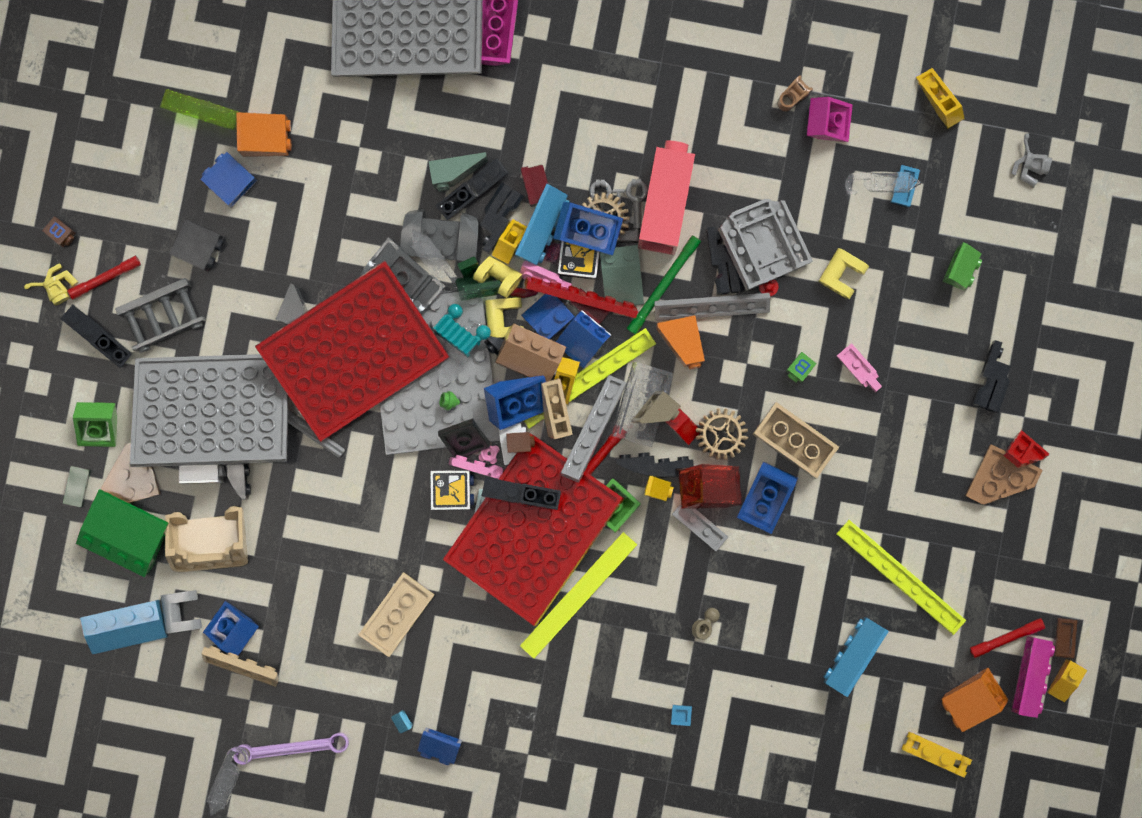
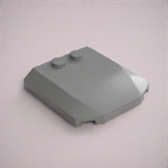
(764, 242)

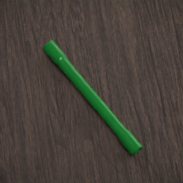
(686, 252)

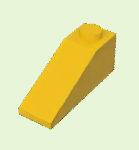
(941, 98)
(658, 488)

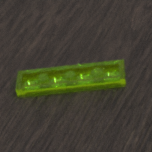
(199, 109)

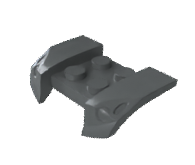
(452, 238)
(416, 281)

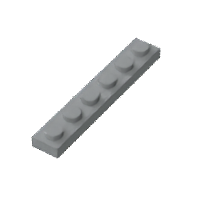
(712, 306)
(593, 429)

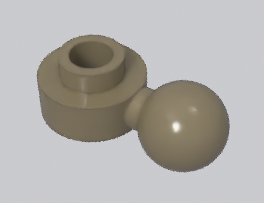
(711, 616)

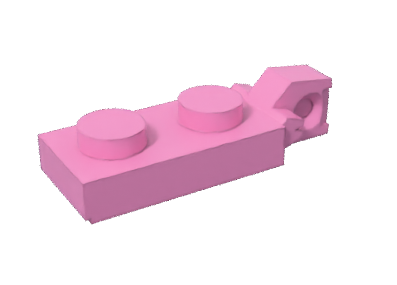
(529, 270)
(859, 367)
(478, 467)

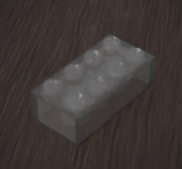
(641, 384)

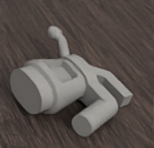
(1035, 162)

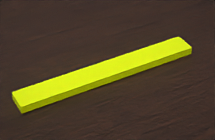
(605, 366)
(901, 577)
(578, 595)

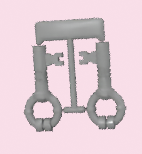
(629, 236)

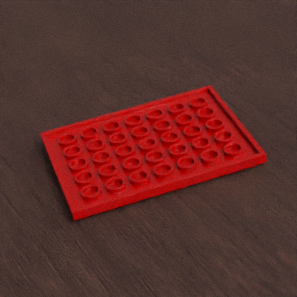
(352, 351)
(531, 551)

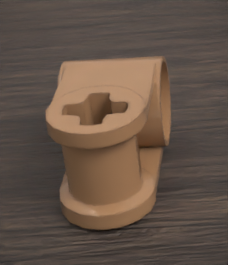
(796, 92)

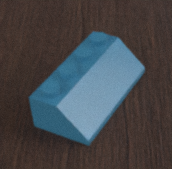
(541, 226)
(124, 627)
(855, 656)

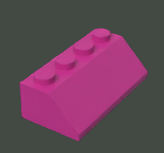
(498, 31)
(1032, 677)

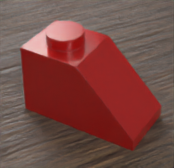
(683, 427)

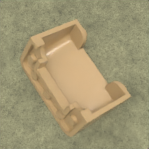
(206, 541)

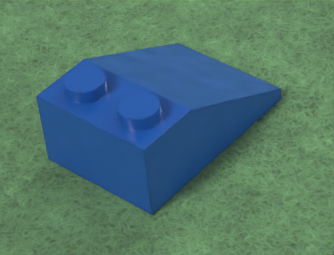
(588, 228)
(514, 400)
(767, 497)

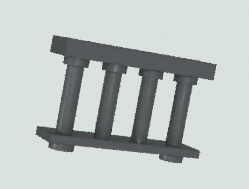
(163, 296)

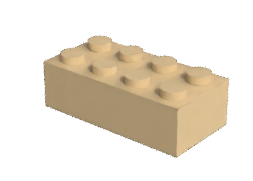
(795, 440)

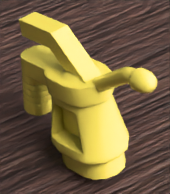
(55, 289)

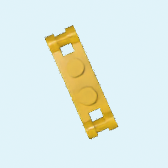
(936, 754)

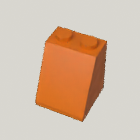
(263, 134)
(683, 340)
(975, 700)

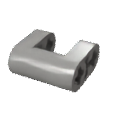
(172, 613)

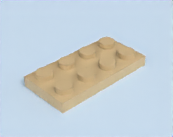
(396, 614)
(246, 668)

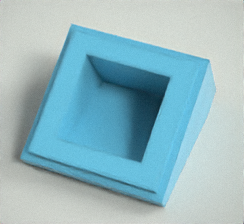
(401, 721)

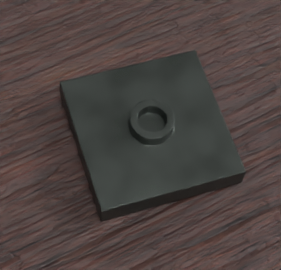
(464, 438)

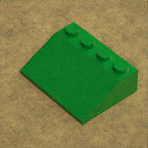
(122, 533)

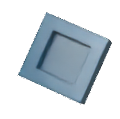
(681, 715)

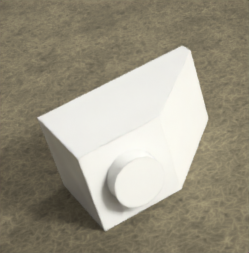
(516, 428)

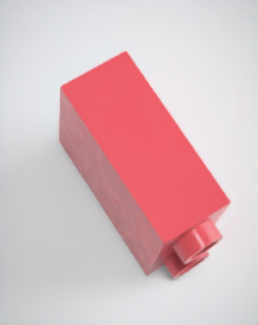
(666, 198)

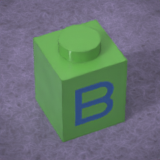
(800, 368)

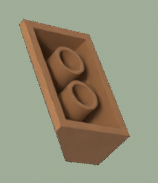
(529, 353)

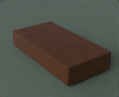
(1065, 638)

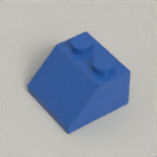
(548, 316)
(230, 629)
(439, 746)

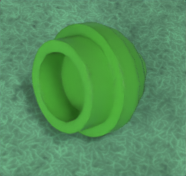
(448, 400)

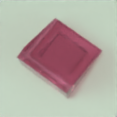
(552, 253)

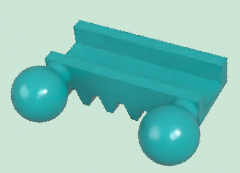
(458, 336)

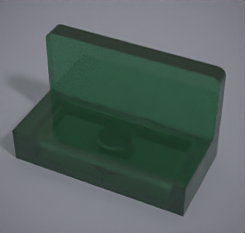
(471, 289)

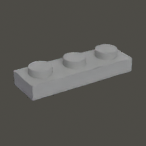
(701, 527)

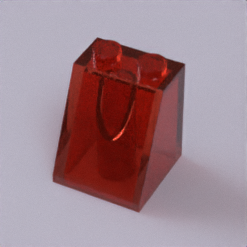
(710, 486)

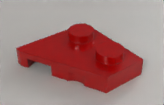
(1024, 451)

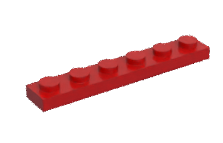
(573, 294)

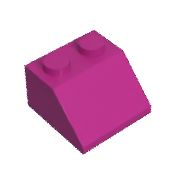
(829, 119)

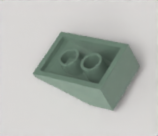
(451, 171)
(622, 275)

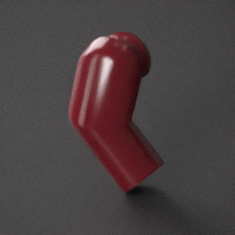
(523, 293)

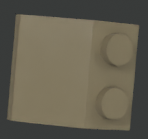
(658, 408)

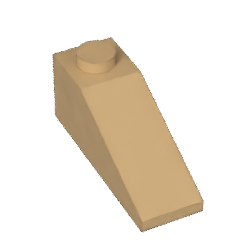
(555, 410)

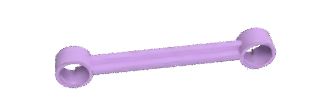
(293, 748)

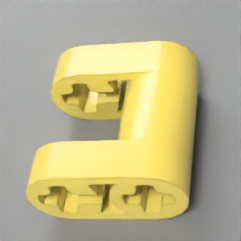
(835, 269)
(508, 276)
(495, 316)

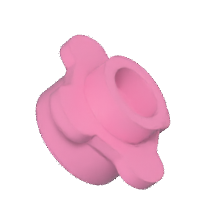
(491, 458)

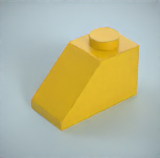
(509, 241)
(567, 374)
(1067, 680)

